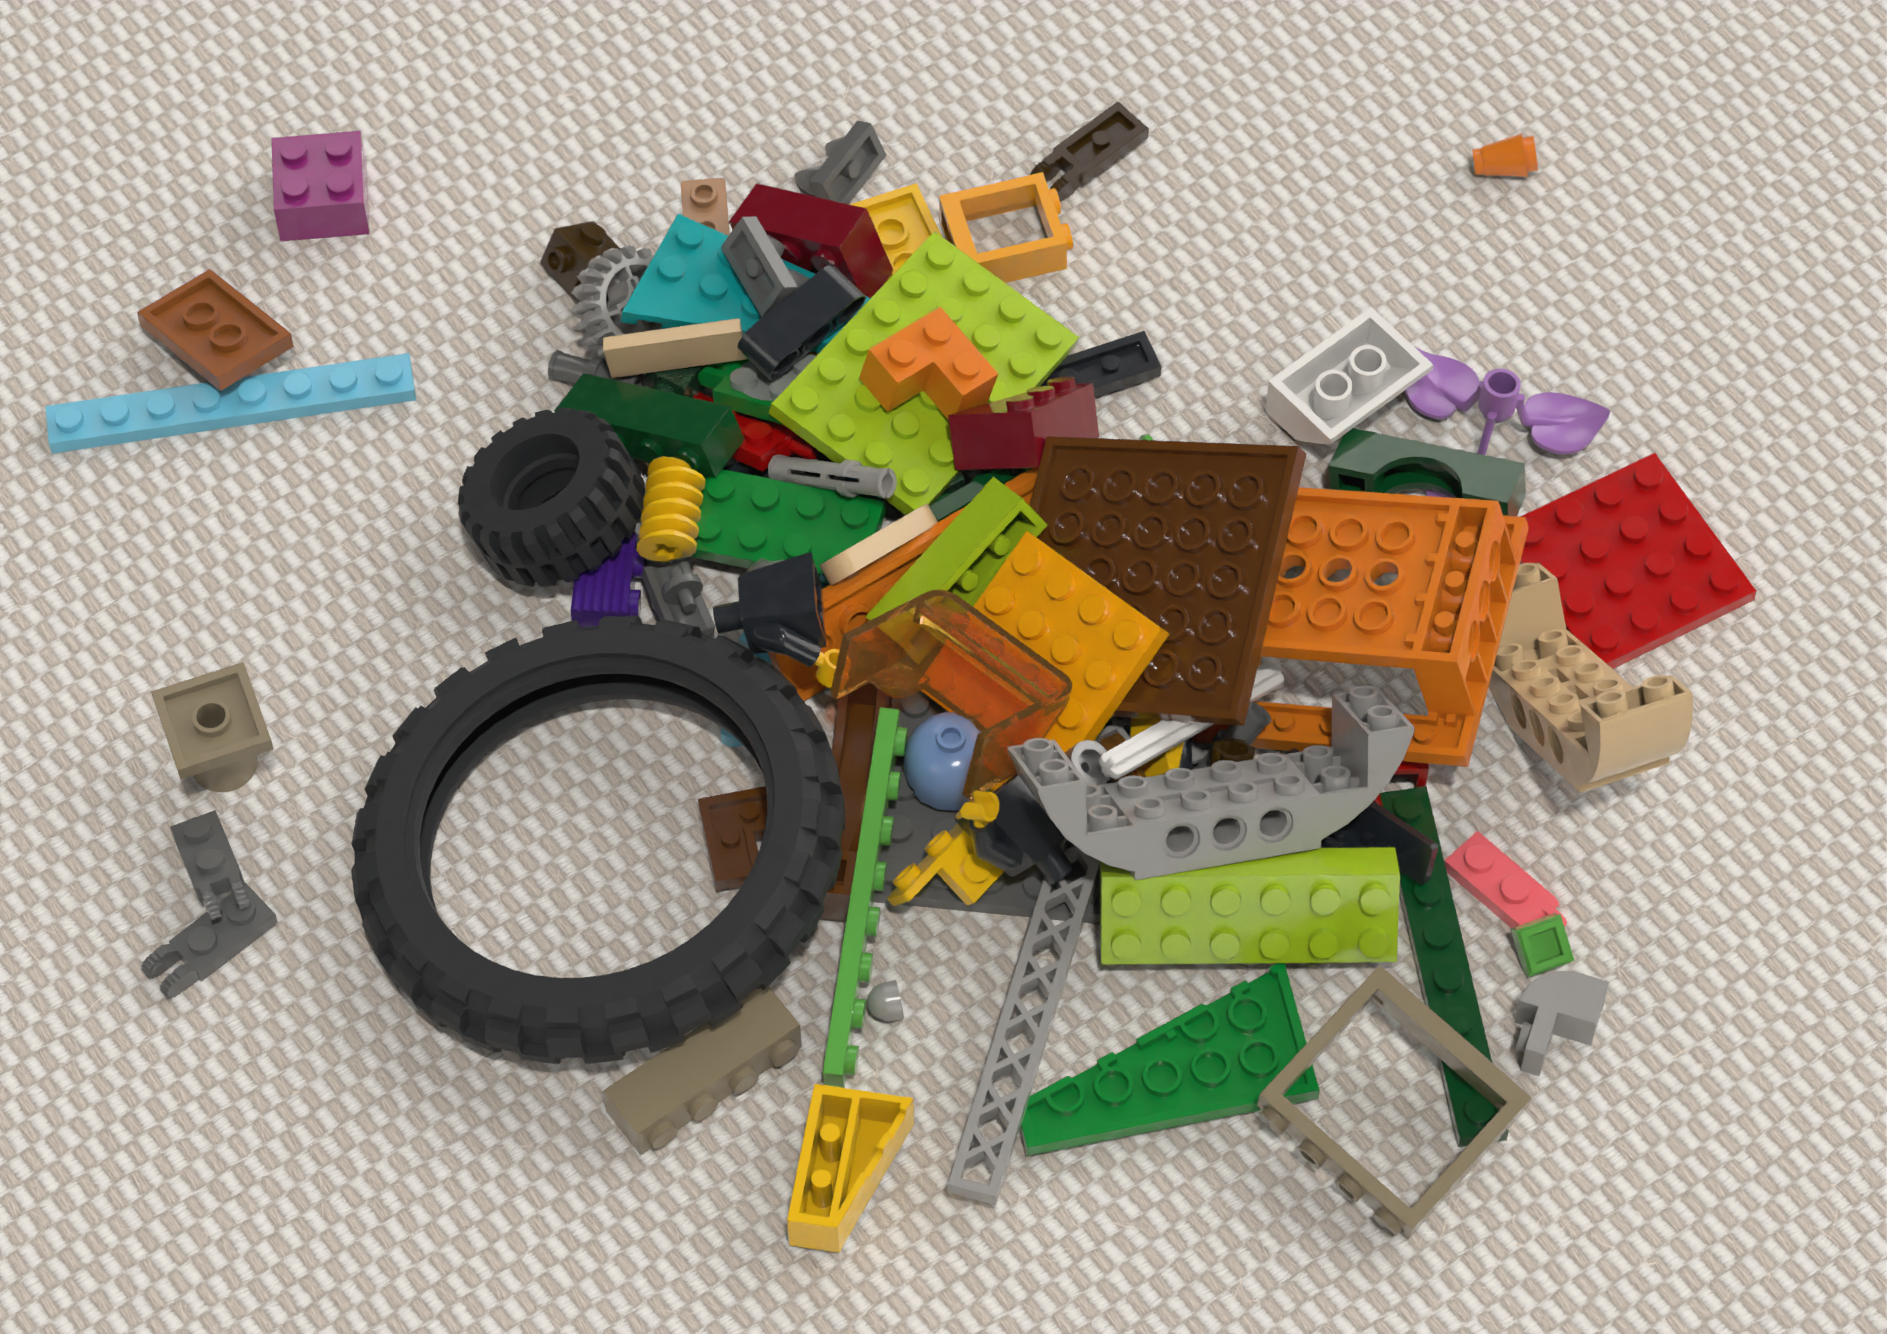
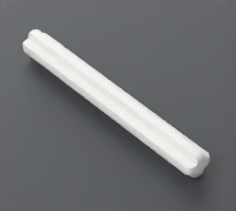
(1170, 733)

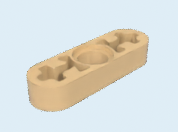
(878, 544)

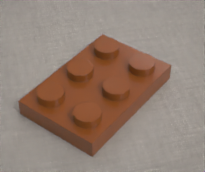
(215, 329)

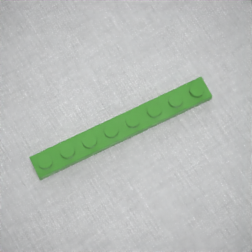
(862, 917)

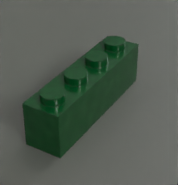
(660, 422)

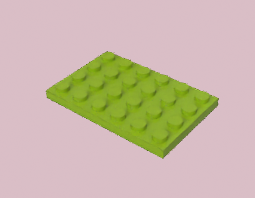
(845, 420)

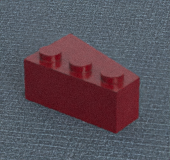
(820, 234)
(1016, 427)

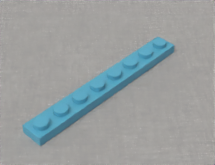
(243, 403)

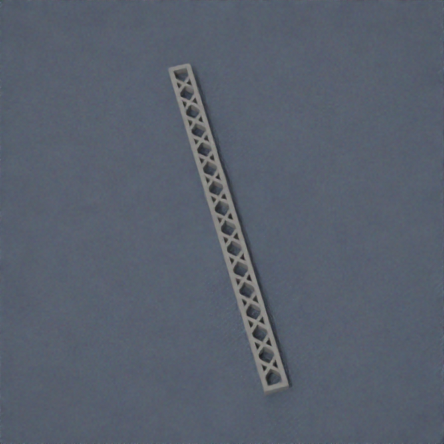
(1027, 1019)

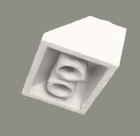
(1344, 380)

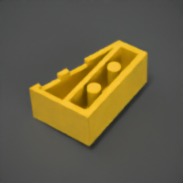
(842, 1160)

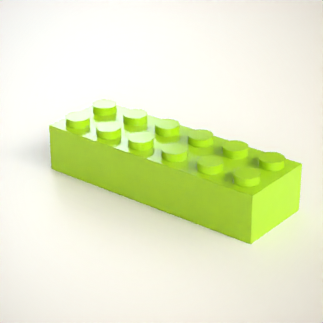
(1262, 910)

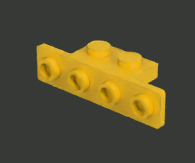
(954, 860)

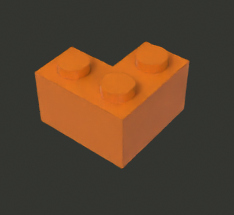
(929, 358)

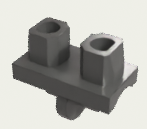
(678, 596)

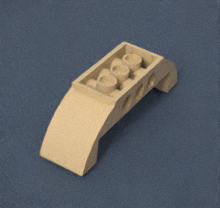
(1572, 702)

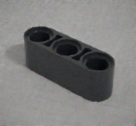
(801, 321)

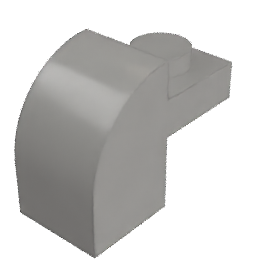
(1557, 1005)

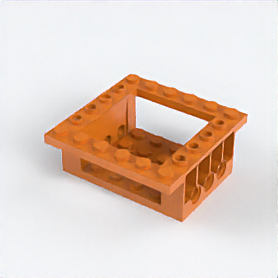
(1437, 617)

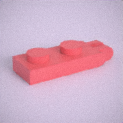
(1500, 882)

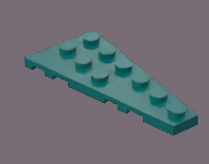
(695, 283)

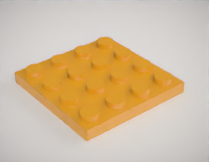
(1074, 627)

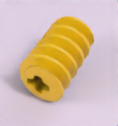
(670, 510)

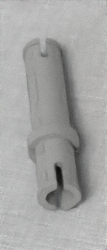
(871, 480)

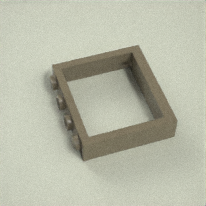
(1442, 1041)

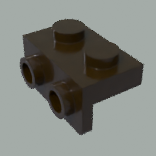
(571, 251)

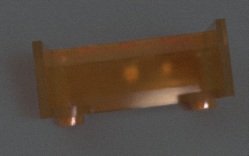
(966, 665)

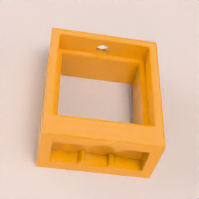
(1018, 260)

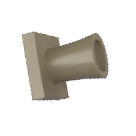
(214, 727)

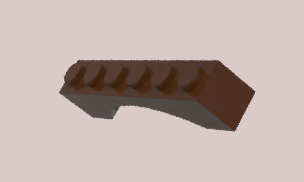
(853, 753)

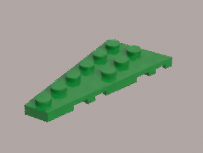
(1180, 1073)

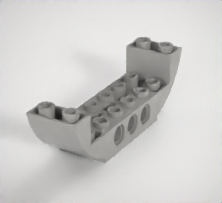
(1225, 809)

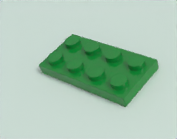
(778, 520)

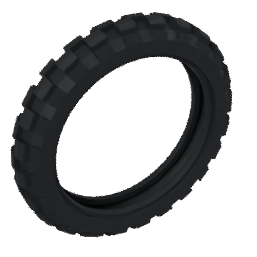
(656, 1000)

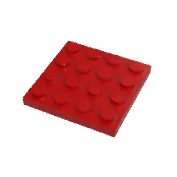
(1634, 562)

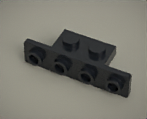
(1383, 829)

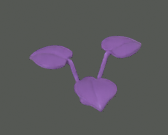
(1557, 420)

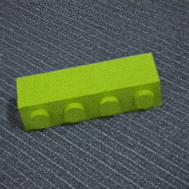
(968, 550)

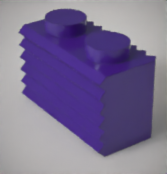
(610, 587)

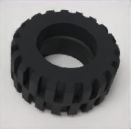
(575, 527)

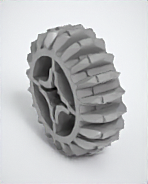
(622, 272)

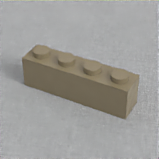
(702, 1071)

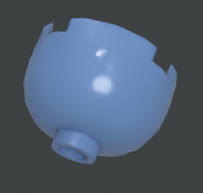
(940, 759)

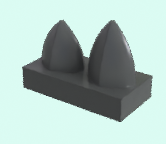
(847, 167)
(759, 265)

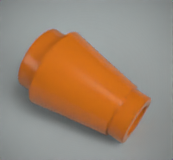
(1507, 157)

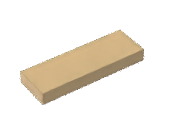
(673, 348)

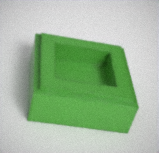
(1542, 944)

